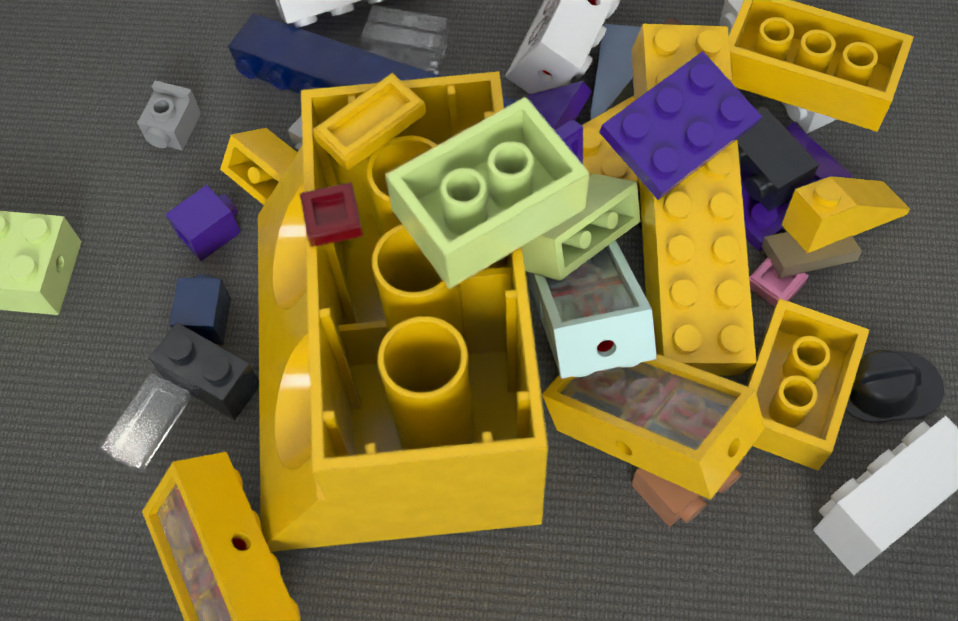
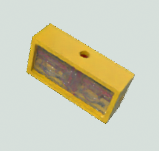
(661, 419)
(215, 545)

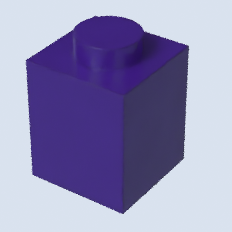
(204, 222)

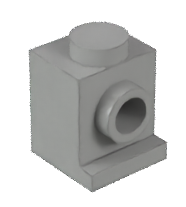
(169, 116)

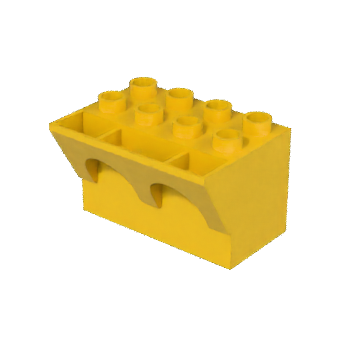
(378, 383)

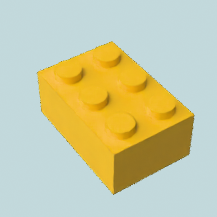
(804, 381)

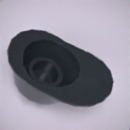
(894, 387)

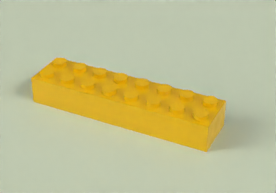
(697, 229)

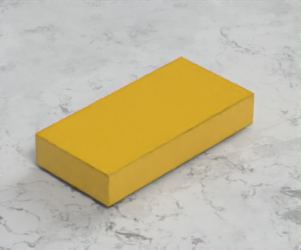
(369, 121)

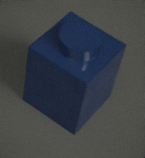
(202, 306)

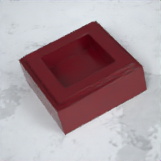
(331, 214)

